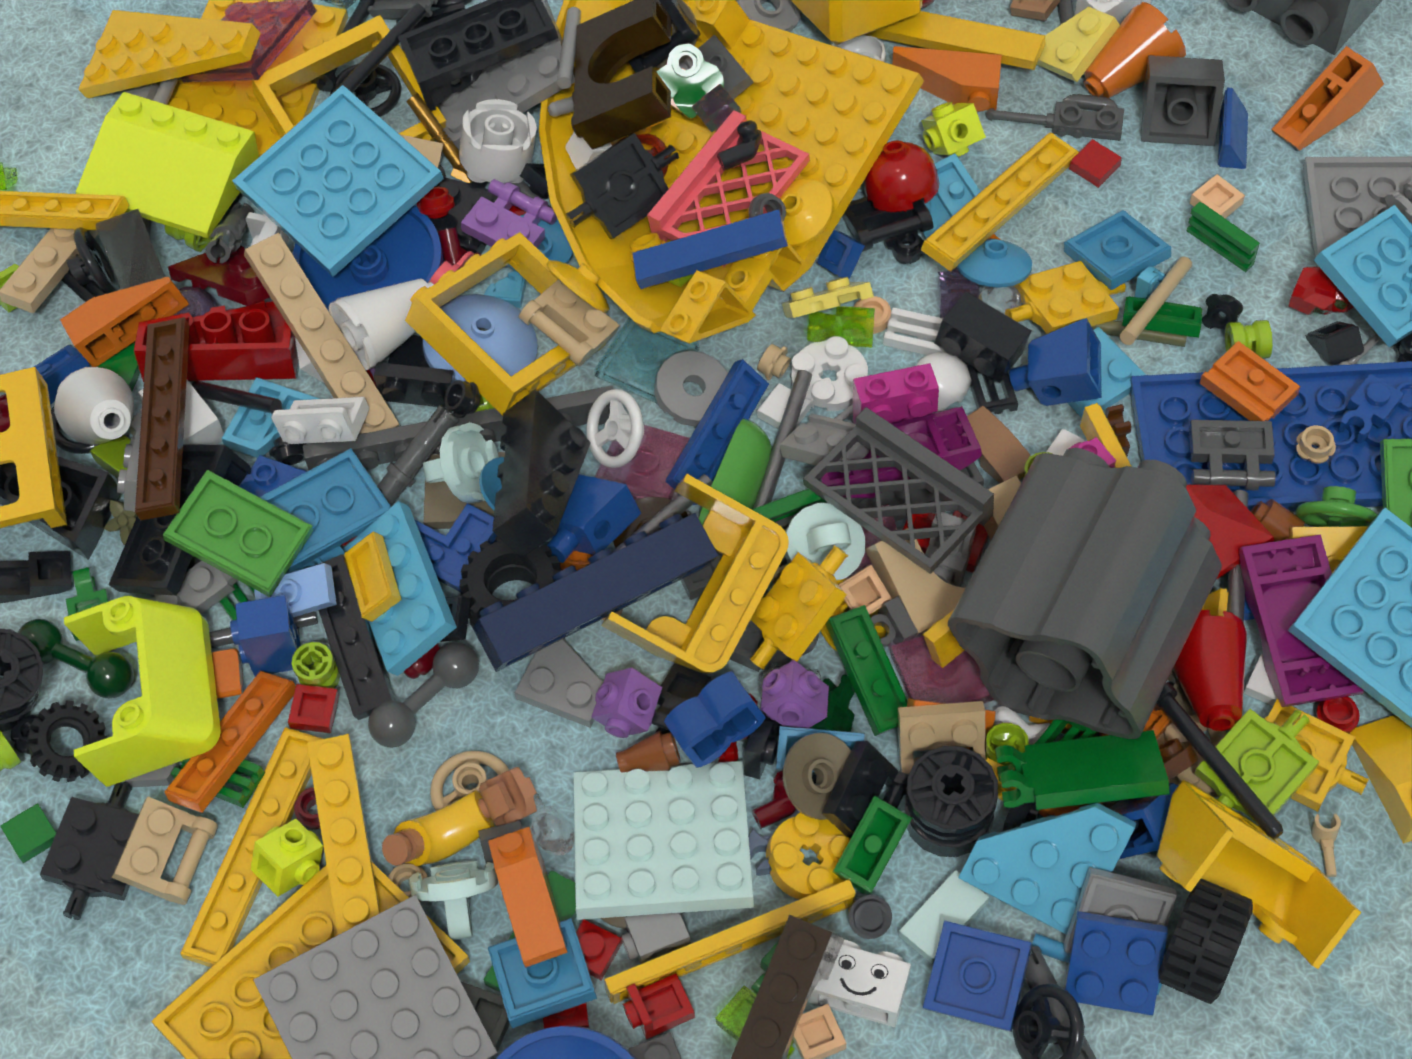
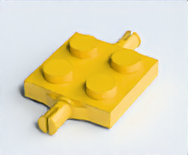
(1064, 297)
(798, 606)
(1330, 748)

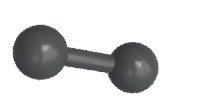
(394, 722)

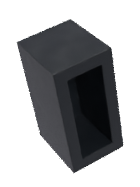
(982, 337)

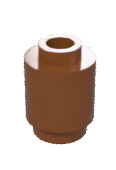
(1276, 519)

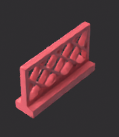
(705, 169)

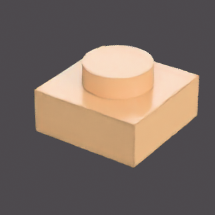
(1218, 196)
(818, 1034)

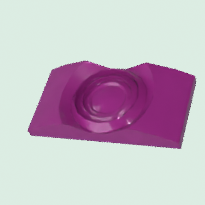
(943, 433)
(1278, 586)

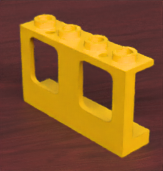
(33, 449)

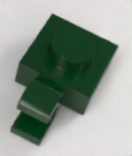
(838, 712)

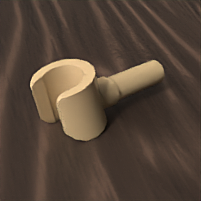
(1326, 838)

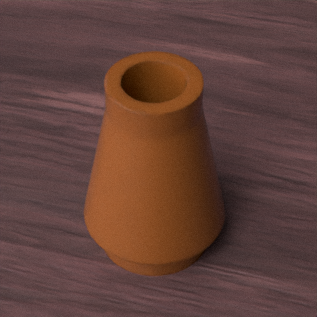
(651, 754)

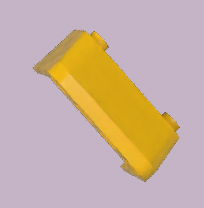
(750, 557)
(1227, 849)

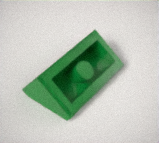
(872, 845)

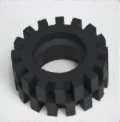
(52, 719)

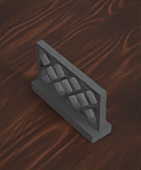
(924, 469)

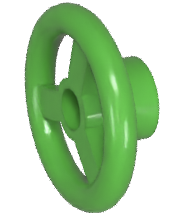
(1335, 510)

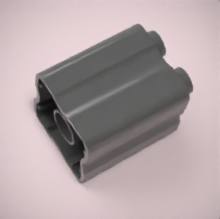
(1088, 591)

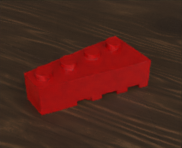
(233, 344)

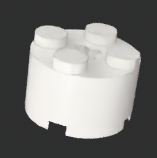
(496, 141)

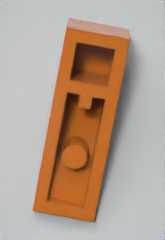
(954, 74)
(1330, 99)
(111, 320)
(527, 896)

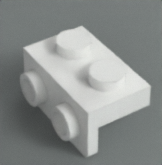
(321, 420)

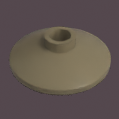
(824, 756)

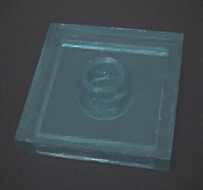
(637, 357)

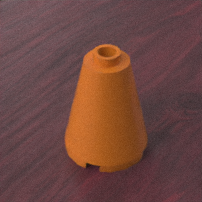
(1125, 55)

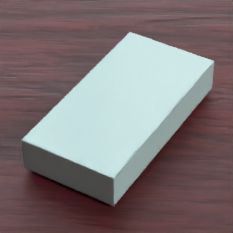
(952, 902)

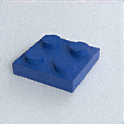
(1115, 962)
(977, 976)

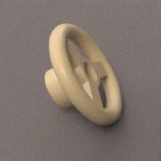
(467, 772)

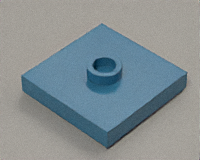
(1117, 249)
(545, 986)

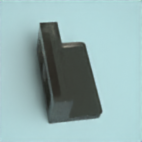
(129, 249)

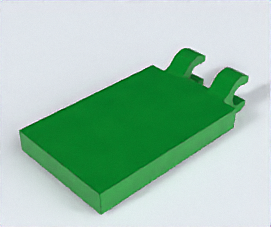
(1082, 771)

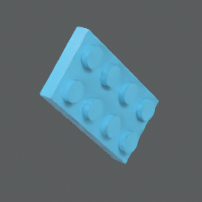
(423, 613)

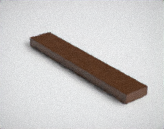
(162, 419)

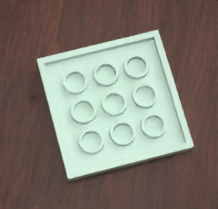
(661, 841)

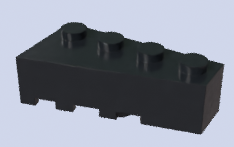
(536, 473)
(85, 498)

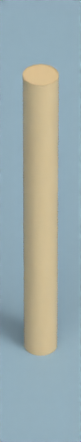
(1155, 301)

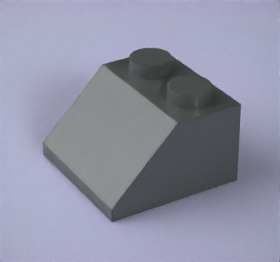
(1182, 100)

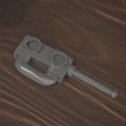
(1069, 119)

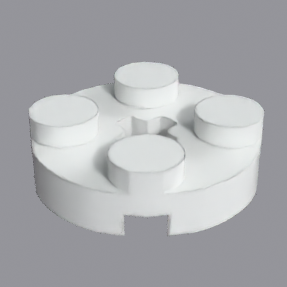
(830, 355)

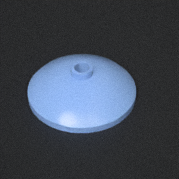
(507, 337)

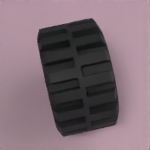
(498, 565)
(1205, 941)

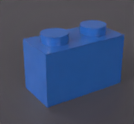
(266, 634)

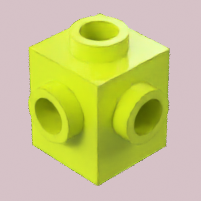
(952, 128)
(286, 857)

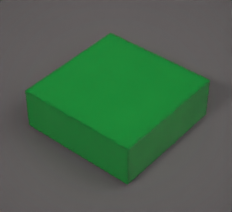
(29, 833)

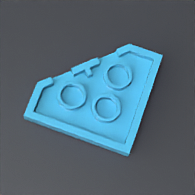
(1376, 272)
(1047, 861)

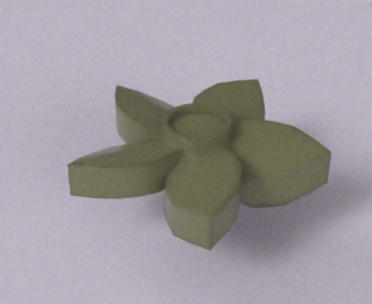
(123, 520)

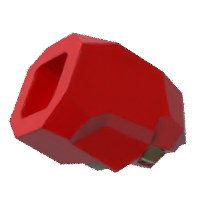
(1317, 294)

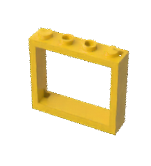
(326, 58)
(463, 352)

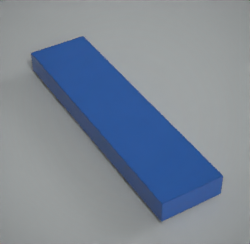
(709, 249)
(712, 436)

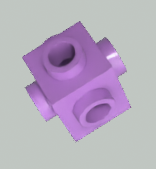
(794, 696)
(626, 702)

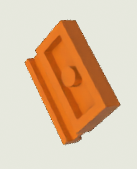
(1249, 384)

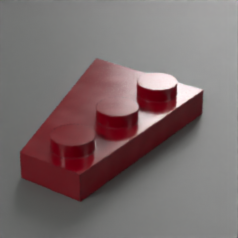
(231, 279)

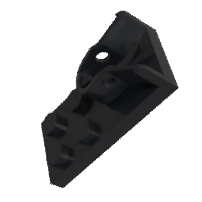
(472, 41)
(147, 560)

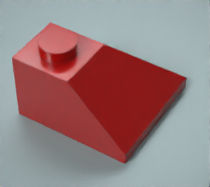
(1228, 522)

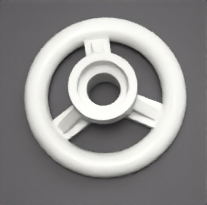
(620, 427)

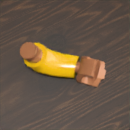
(456, 826)

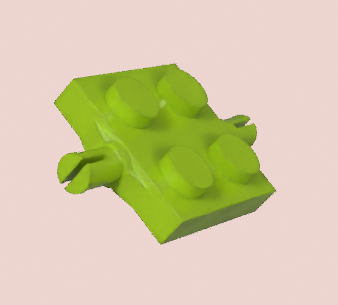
(1265, 759)

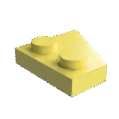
(1077, 43)
(838, 292)

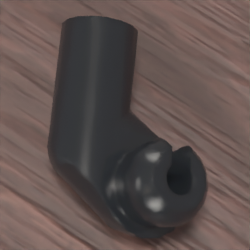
(745, 148)

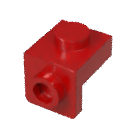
(658, 1006)

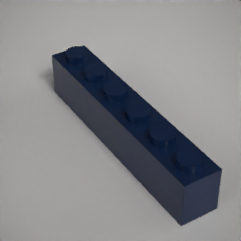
(595, 591)

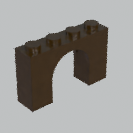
(603, 46)
(798, 964)

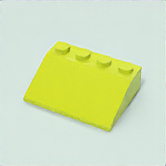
(168, 163)

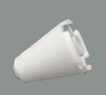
(376, 320)
(94, 405)

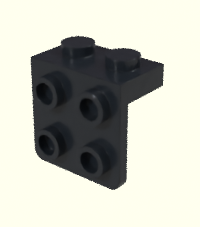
(410, 378)

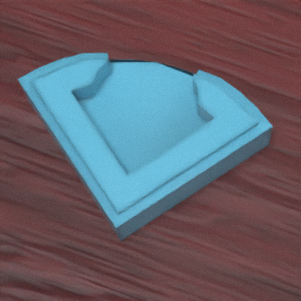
(1148, 282)
(509, 289)

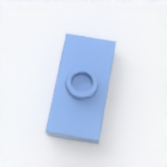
(306, 589)

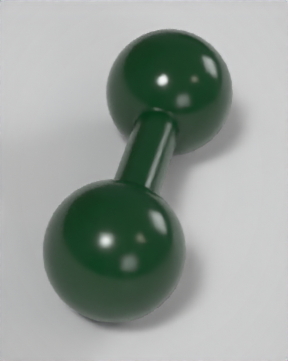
(106, 674)

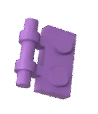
(494, 221)

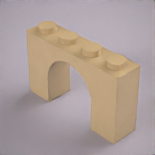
(925, 594)

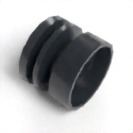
(21, 679)
(953, 822)

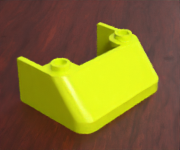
(178, 688)

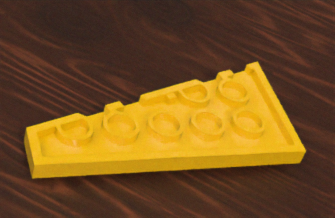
(157, 47)

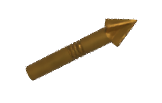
(435, 130)

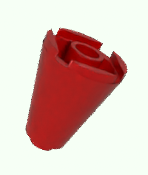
(1214, 669)

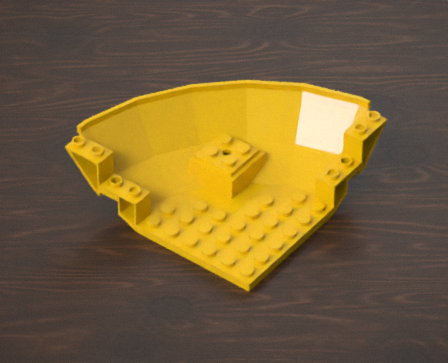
(802, 93)

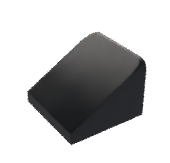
(1336, 342)

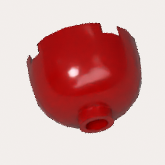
(901, 177)

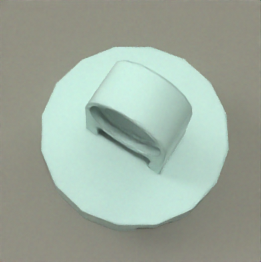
(461, 461)
(820, 528)
(454, 885)

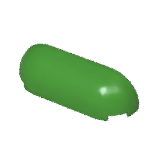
(743, 465)

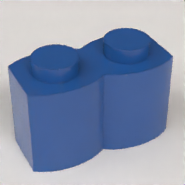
(714, 719)

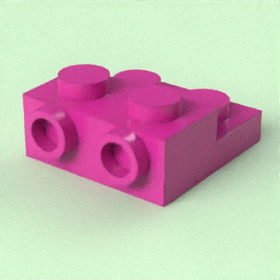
(897, 393)

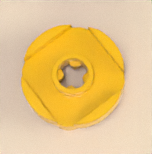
(787, 862)

